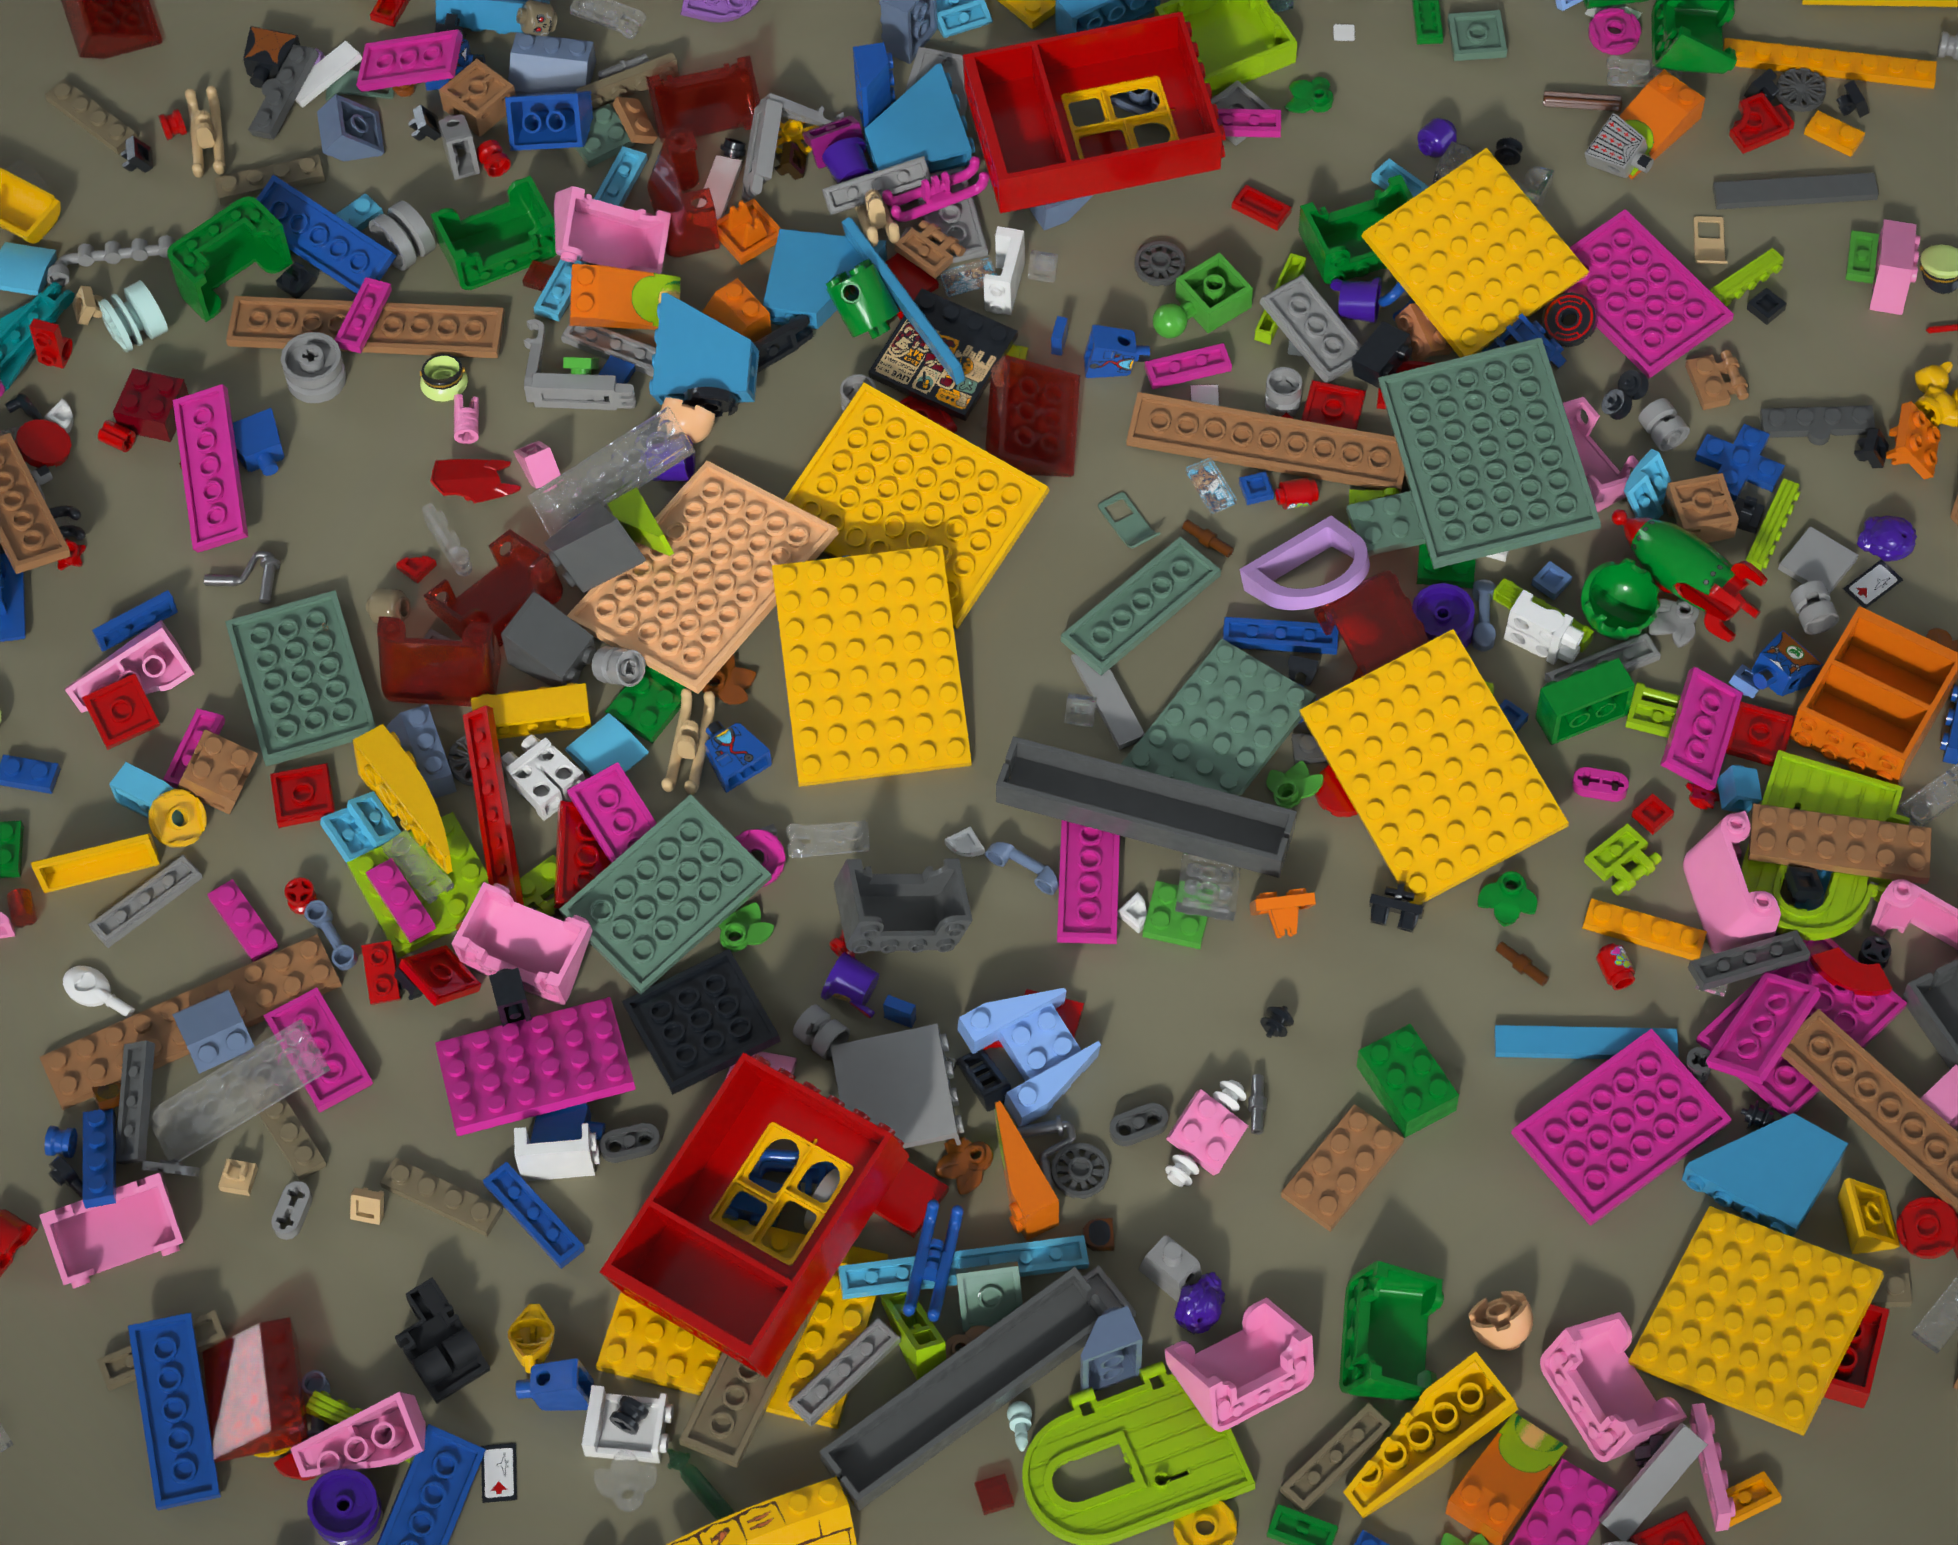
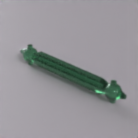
(699, 1484)

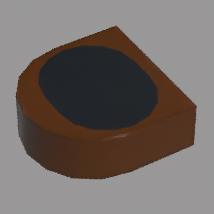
(107, 1096)
(1099, 1234)

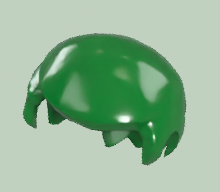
(1619, 599)

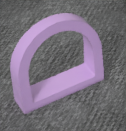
(1260, 574)

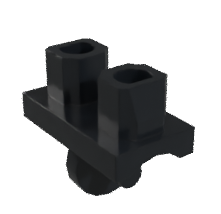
(1409, 912)

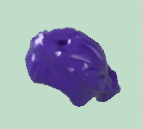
(1888, 537)
(1200, 1304)

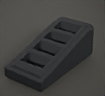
(991, 1093)

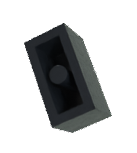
(1382, 354)
(510, 996)

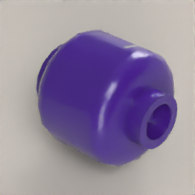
(1436, 137)

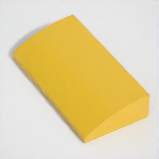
(96, 862)

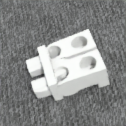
(1542, 630)
(541, 775)

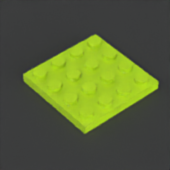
(449, 907)

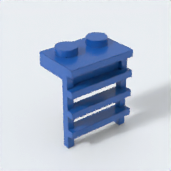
(1524, 331)

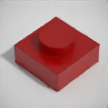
(1652, 814)

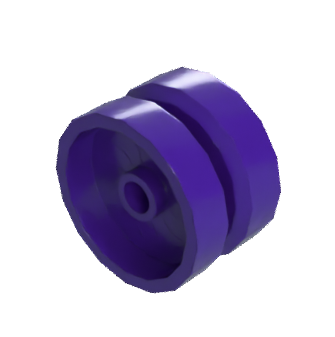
(1443, 609)
(327, 1504)

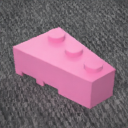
(1895, 266)

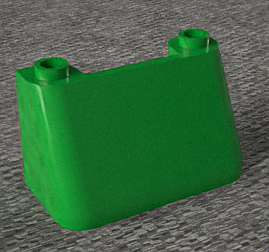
(1690, 35)
(1387, 1332)

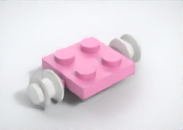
(1206, 1132)

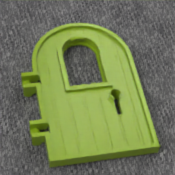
(1830, 791)
(1159, 1440)

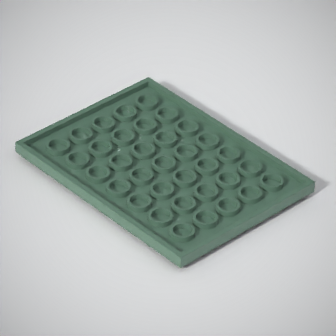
(1488, 453)

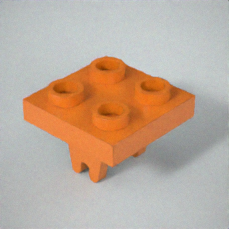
(747, 231)
(1915, 441)
(1283, 909)

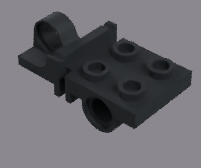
(440, 1344)

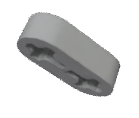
(285, 1208)

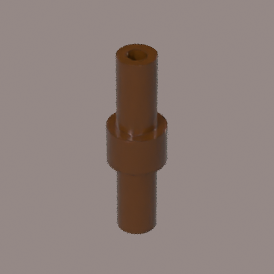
(1207, 538)
(1522, 963)

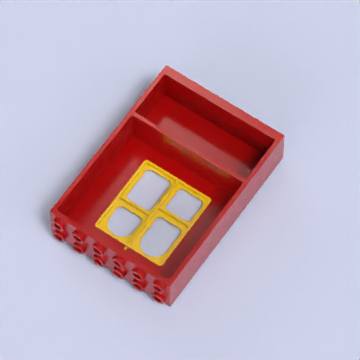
(1025, 121)
(727, 1283)

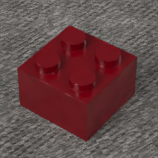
(148, 404)

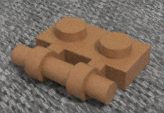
(926, 254)
(1709, 384)

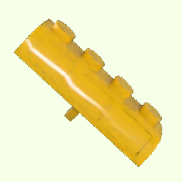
(26, 208)

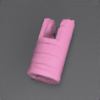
(466, 420)

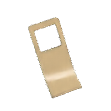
(1709, 249)

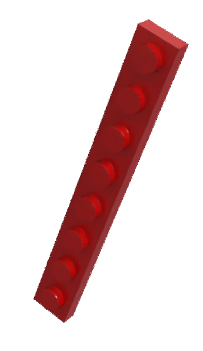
(492, 801)

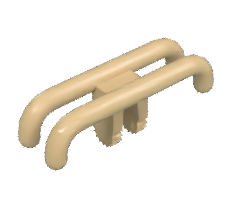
(206, 131)
(876, 216)
(689, 742)

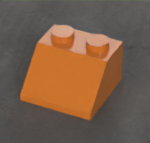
(739, 310)

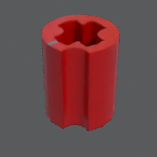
(116, 436)

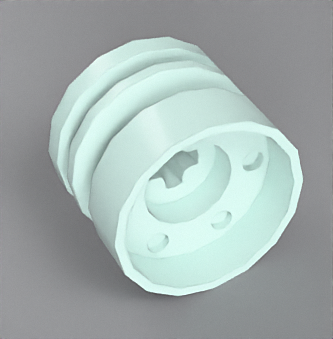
(133, 316)

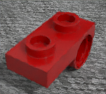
(50, 345)
(380, 970)

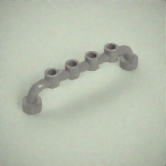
(112, 254)

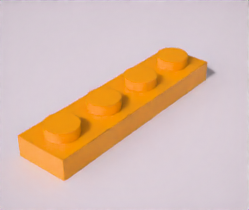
(1644, 929)

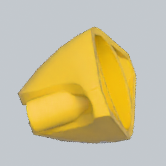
(531, 1336)

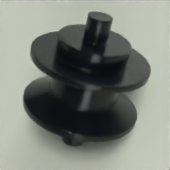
(1508, 151)
(1633, 384)
(1616, 404)
(1276, 1022)
(1758, 1116)

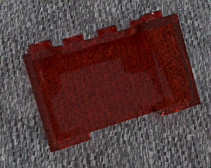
(675, 170)
(502, 591)
(1374, 622)

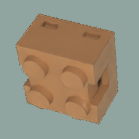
(478, 96)
(1703, 507)
(217, 771)

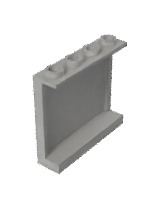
(901, 1083)

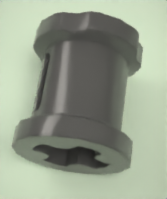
(1700, 1069)

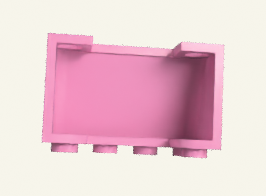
(1603, 477)

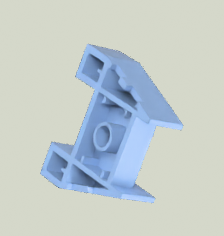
(1036, 1045)

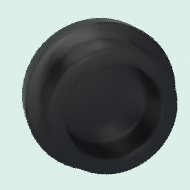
(733, 148)

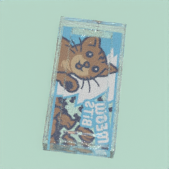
(966, 277)
(1211, 485)

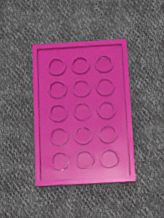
(1645, 295)
(1855, 1014)
(534, 1066)
(1621, 1126)

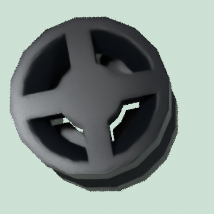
(1877, 947)
(629, 1415)

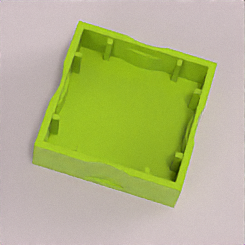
(1235, 38)

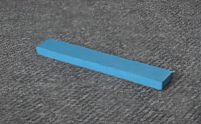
(1571, 1041)

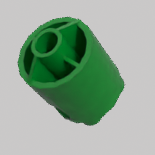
(865, 308)

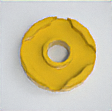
(161, 818)
(1219, 1515)

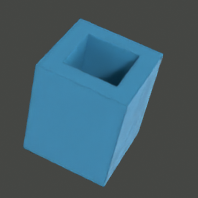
(1739, 788)

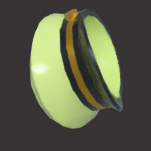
(1940, 268)
(443, 377)

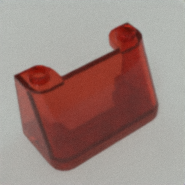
(705, 100)
(437, 669)

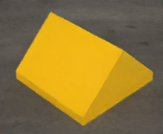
(1866, 1217)

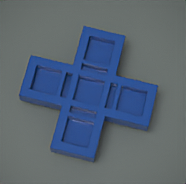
(1741, 460)

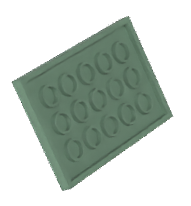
(300, 678)
(1222, 723)
(666, 893)

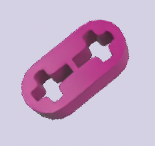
(1600, 784)

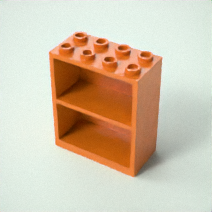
(1876, 697)

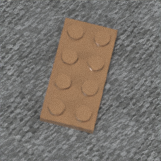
(1342, 1167)

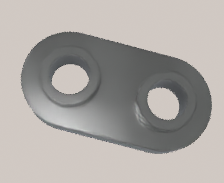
(1137, 1124)
(629, 1141)

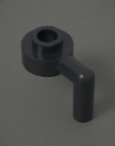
(63, 1173)

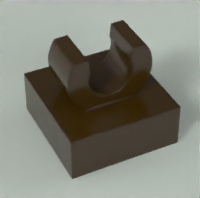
(791, 161)

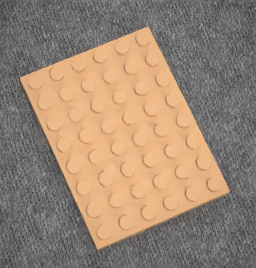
(717, 586)

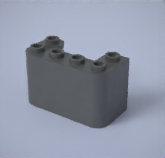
(902, 909)

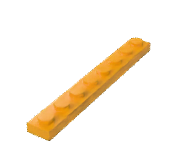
(1834, 63)

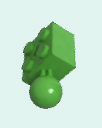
(1209, 294)

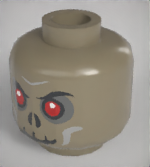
(537, 18)

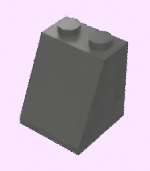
(593, 549)
(547, 643)

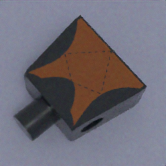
(266, 53)

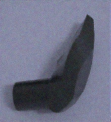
(24, 402)

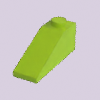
(639, 522)
(919, 1337)

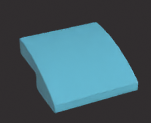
(961, 16)
(25, 268)
(1648, 486)
(605, 745)
(360, 826)

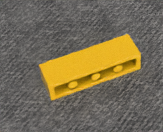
(538, 710)

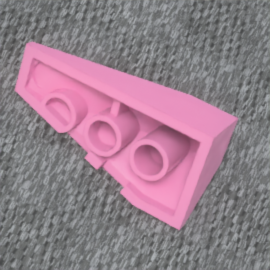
(150, 655)
(370, 1439)

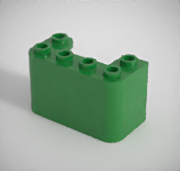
(1336, 237)
(498, 239)
(223, 248)

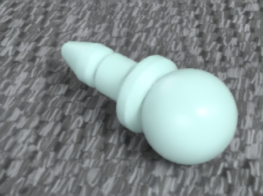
(1020, 1416)

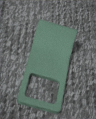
(347, 85)
(1132, 529)

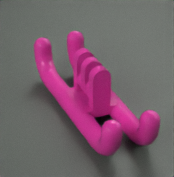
(937, 193)

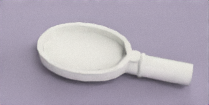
(93, 989)

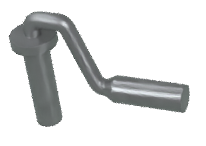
(269, 564)
(1047, 1128)

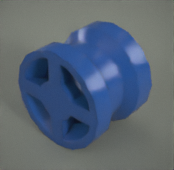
(61, 1141)

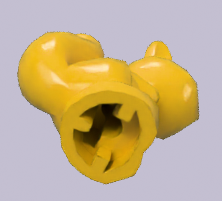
(1936, 402)

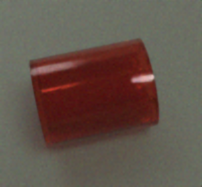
(21, 907)

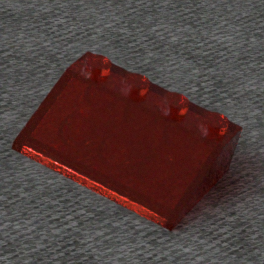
(111, 26)
(1033, 417)
(255, 1391)

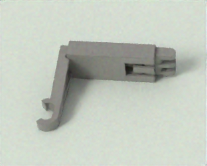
(765, 136)
(570, 390)

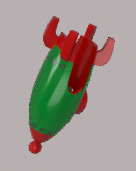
(1691, 570)

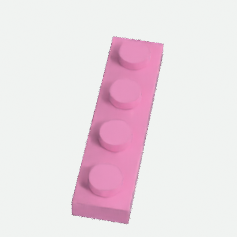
(1714, 1478)

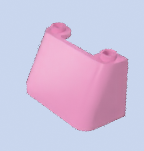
(608, 233)
(1720, 891)
(1907, 904)
(513, 936)
(113, 1233)
(1247, 1369)
(1603, 1390)

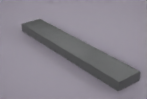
(1795, 191)

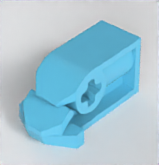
(138, 790)

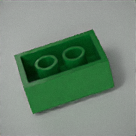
(1584, 701)
(1407, 1080)

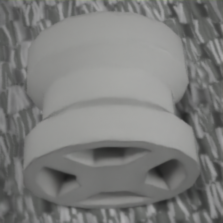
(1948, 45)

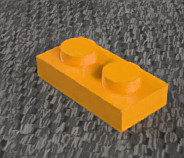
(1834, 133)
(1753, 1497)

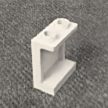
(1010, 256)
(556, 1158)
(604, 1439)

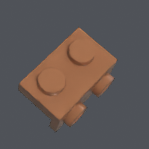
(1424, 336)

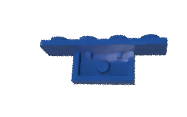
(11, 602)

